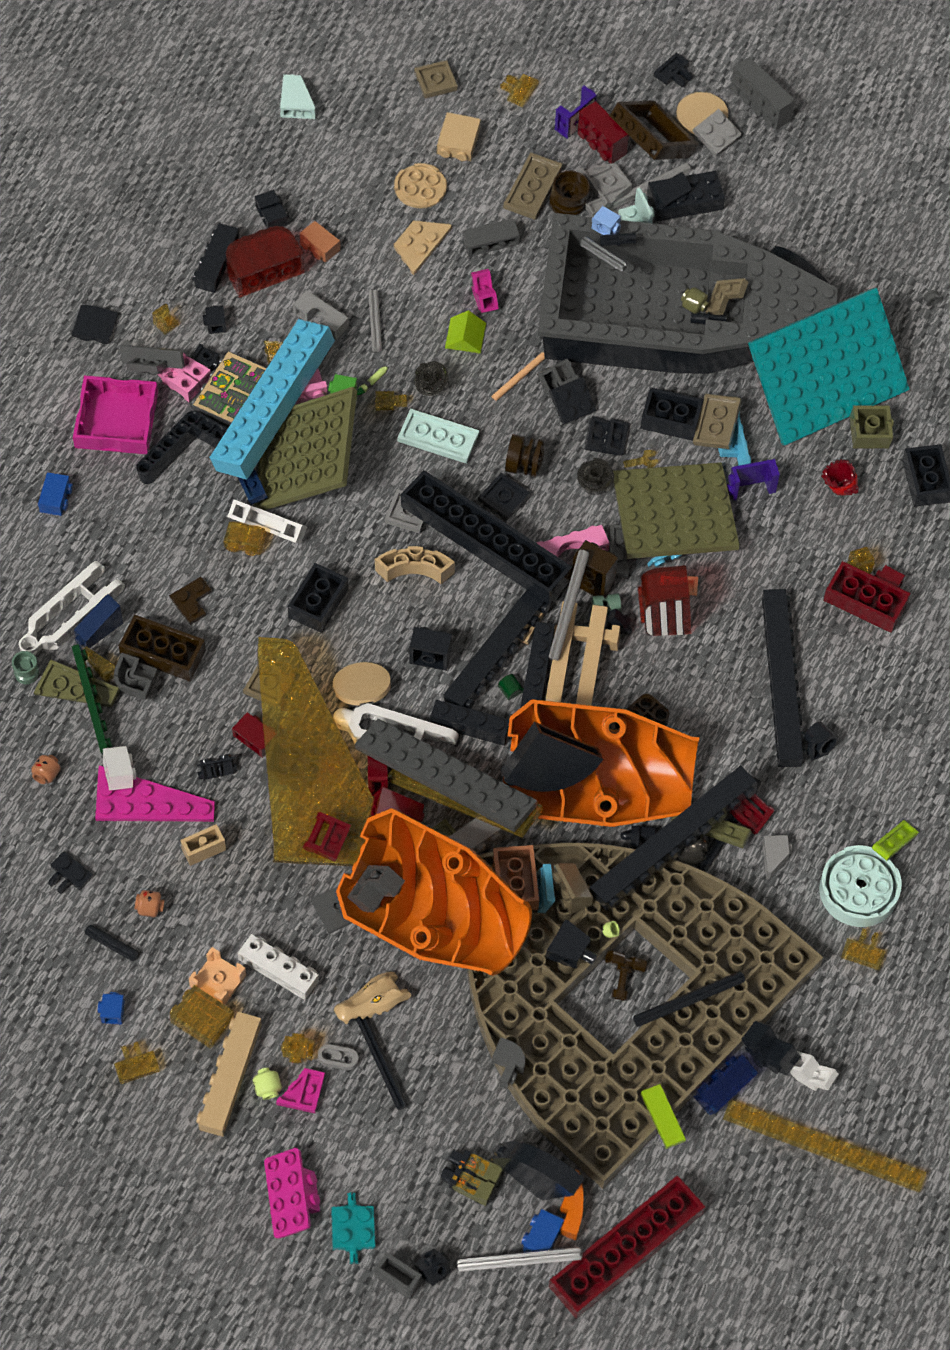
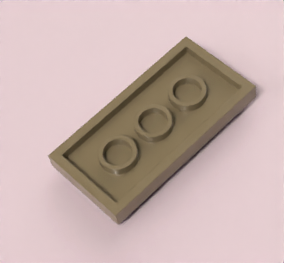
(532, 186)

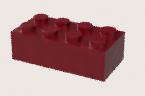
(866, 596)

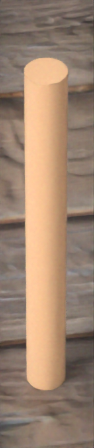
(520, 375)

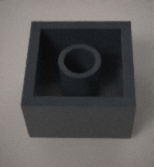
(430, 648)

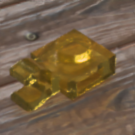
(387, 400)

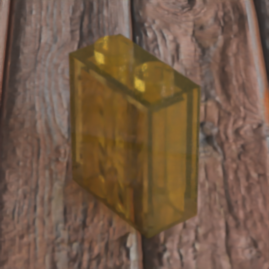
(201, 1016)

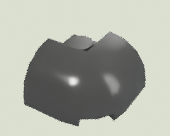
(556, 375)
(134, 677)

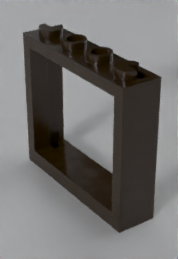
(680, 142)

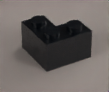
(769, 1050)

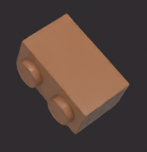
(319, 242)

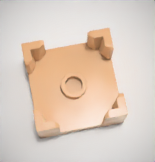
(218, 977)

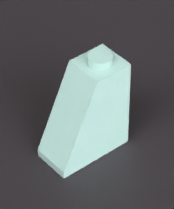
(296, 99)

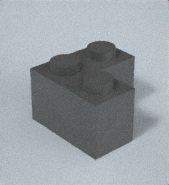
(373, 886)

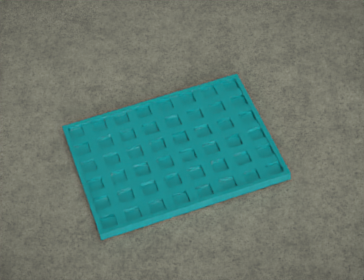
(828, 365)

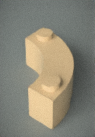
(414, 561)

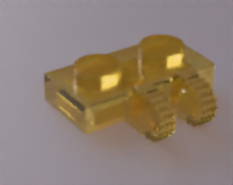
(522, 89)
(863, 953)
(137, 1066)

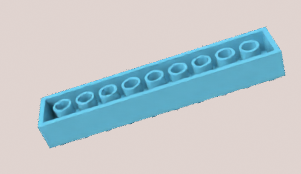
(272, 399)

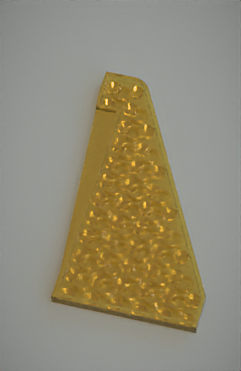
(305, 760)

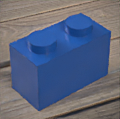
(54, 494)
(543, 1233)

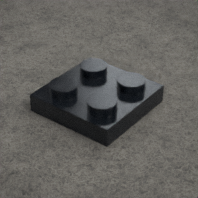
(572, 400)
(504, 496)

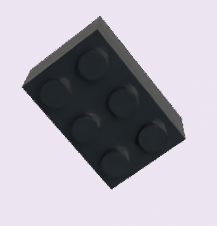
(671, 413)
(927, 475)
(318, 597)

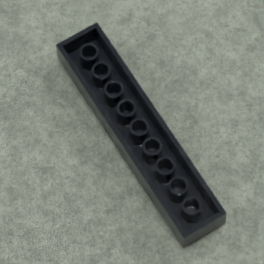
(486, 536)

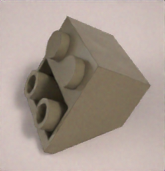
(571, 887)

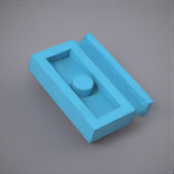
(545, 888)

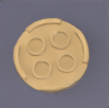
(696, 108)
(420, 185)
(361, 683)

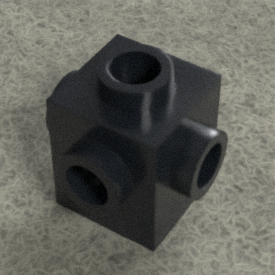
(433, 1266)

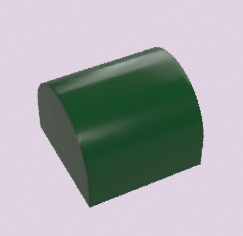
(510, 686)

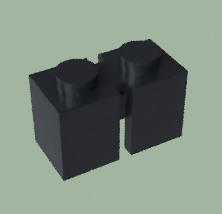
(271, 208)

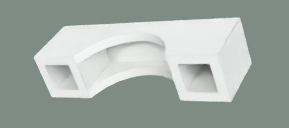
(270, 522)

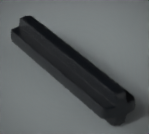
(111, 942)

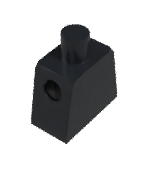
(570, 946)

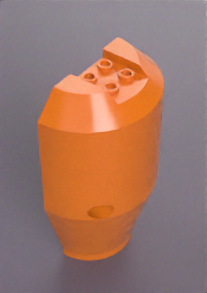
(643, 770)
(451, 899)

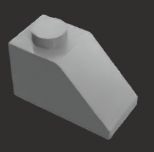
(775, 853)

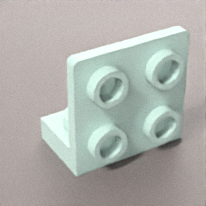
(640, 211)

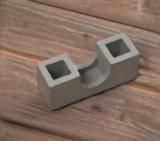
(310, 306)

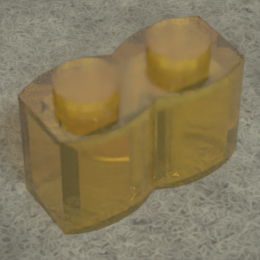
(244, 538)

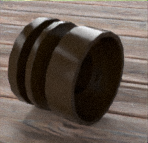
(569, 193)
(524, 455)

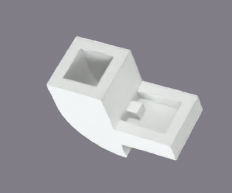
(812, 1074)

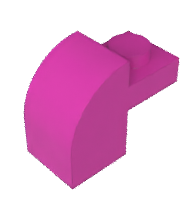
(483, 291)

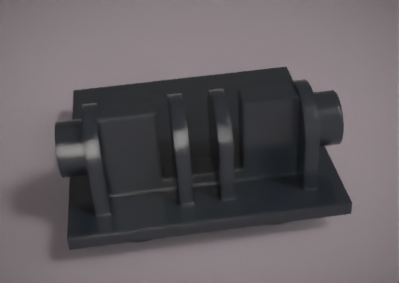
(224, 760)

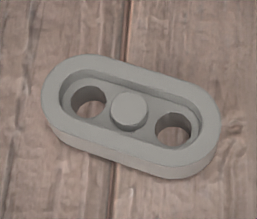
(338, 1056)

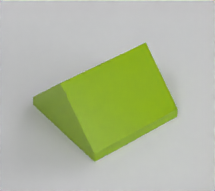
(466, 333)

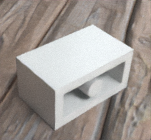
(118, 768)

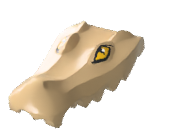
(375, 997)

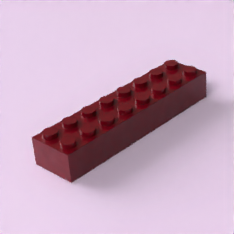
(626, 1247)

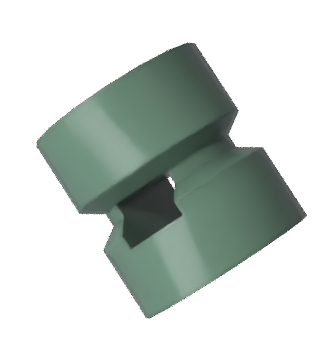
(612, 601)
(25, 667)

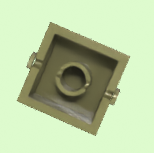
(871, 427)

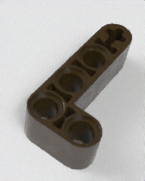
(656, 709)

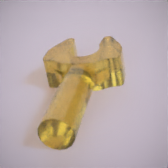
(642, 460)

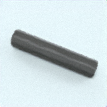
(603, 253)

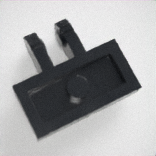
(672, 68)
(71, 870)

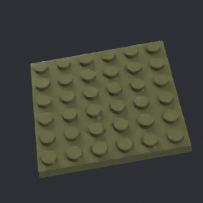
(309, 450)
(675, 510)

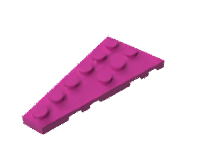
(149, 803)

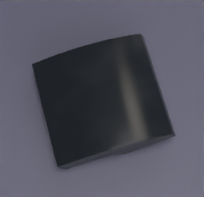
(94, 324)
(614, 438)

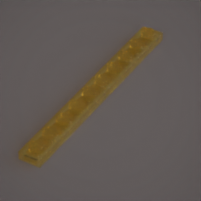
(824, 1146)

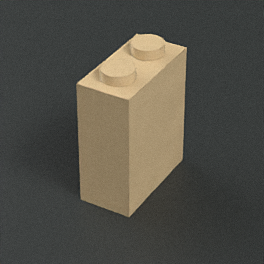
(458, 136)

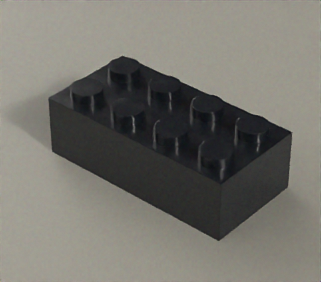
(704, 198)

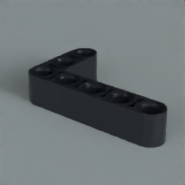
(181, 435)

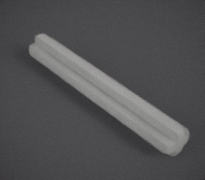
(375, 321)

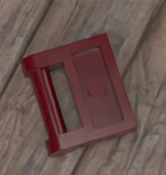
(751, 816)
(333, 838)

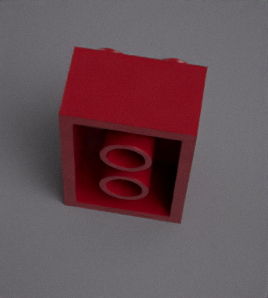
(602, 133)

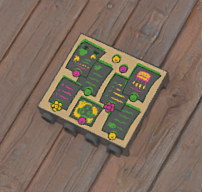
(228, 387)

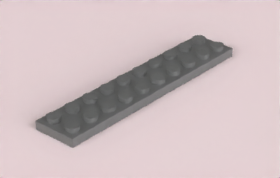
(446, 775)

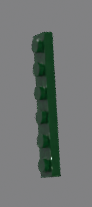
(90, 694)

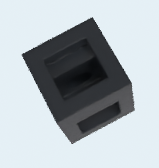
(206, 357)

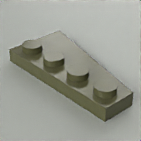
(65, 683)

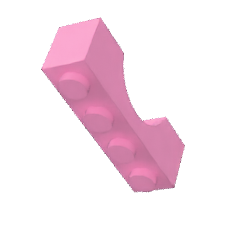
(575, 539)

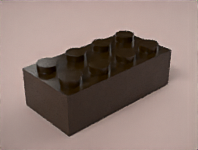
(163, 647)

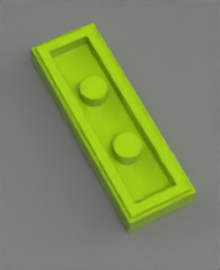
(895, 840)
(663, 1116)

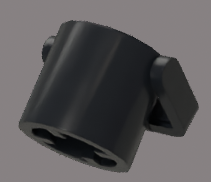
(820, 739)

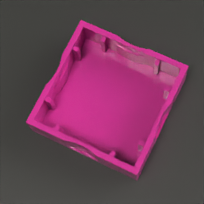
(115, 415)

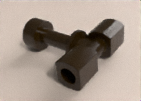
(624, 966)

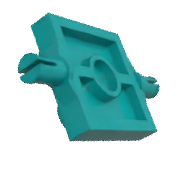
(353, 1228)

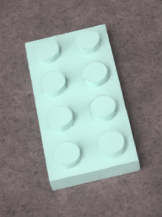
(438, 436)

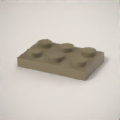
(717, 421)

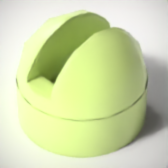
(611, 929)

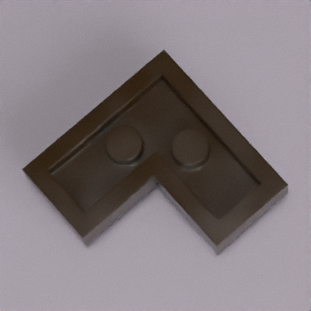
(187, 597)

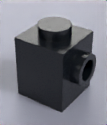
(214, 319)

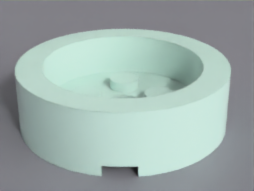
(854, 904)

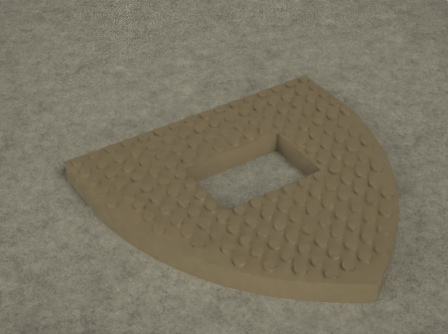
(570, 1081)

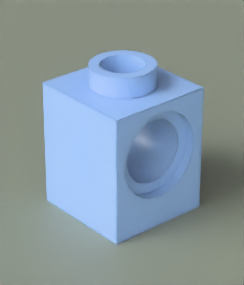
(606, 221)

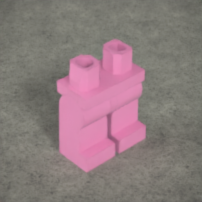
(186, 380)

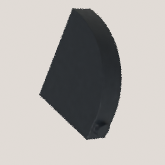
(550, 760)
(537, 1170)

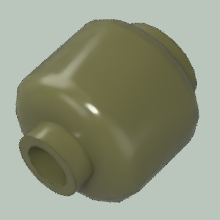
(695, 300)

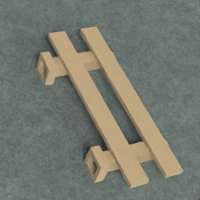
(594, 636)

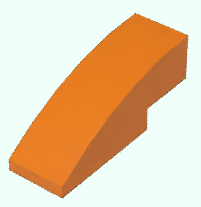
(573, 1208)

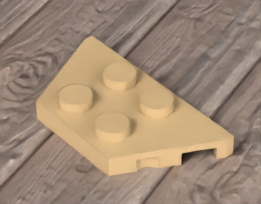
(419, 242)

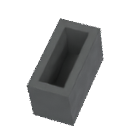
(398, 1275)

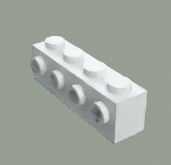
(278, 966)

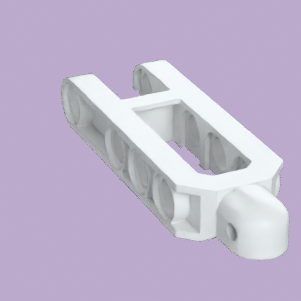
(60, 601)
(351, 719)

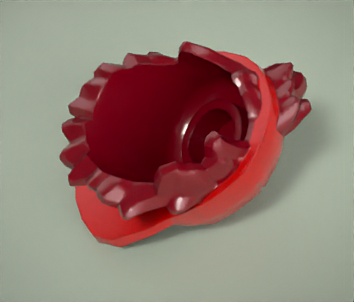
(841, 477)

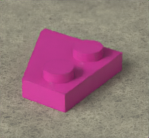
(303, 1092)

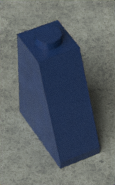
(99, 622)

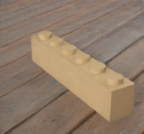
(230, 1074)

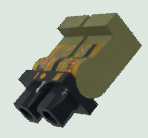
(472, 1177)

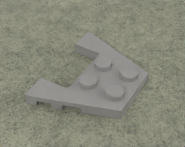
(607, 183)

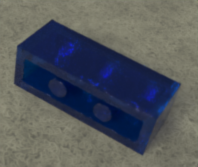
(725, 1084)

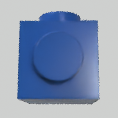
(111, 1008)

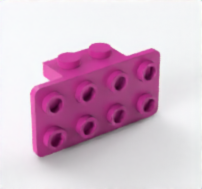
(290, 1192)

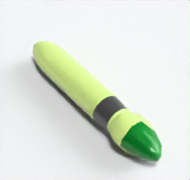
(374, 378)

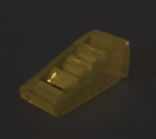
(101, 665)

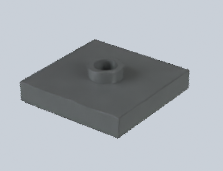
(329, 911)

